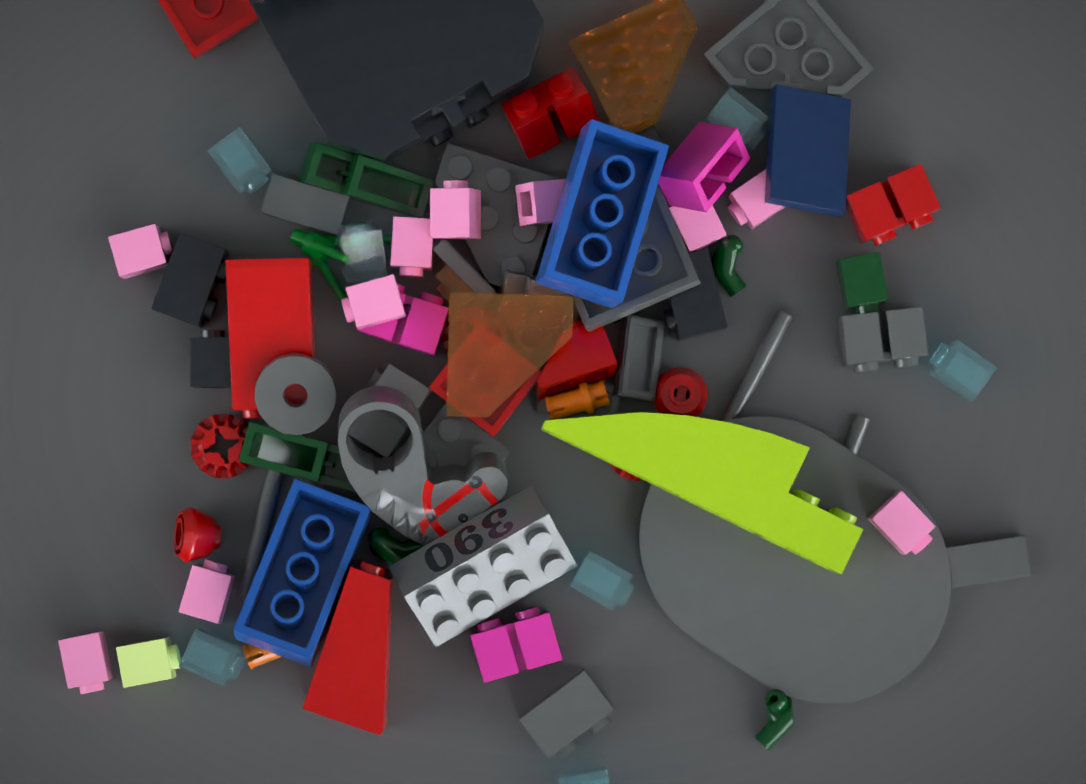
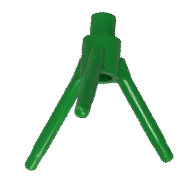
(320, 249)

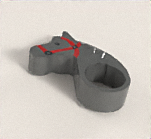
(403, 487)

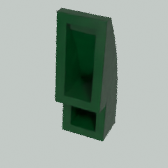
(365, 180)
(294, 456)

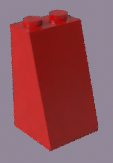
(268, 317)
(355, 658)

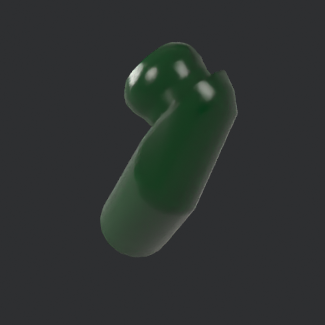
(724, 262)
(389, 548)
(779, 717)

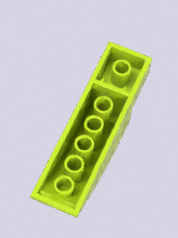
(724, 470)

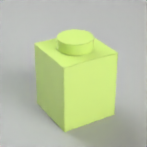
(148, 661)

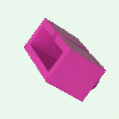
(707, 153)
(420, 328)
(515, 645)

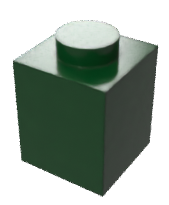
(862, 282)

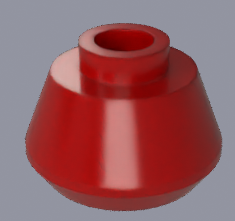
(682, 380)
(195, 535)

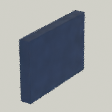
(807, 150)

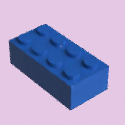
(602, 214)
(302, 573)

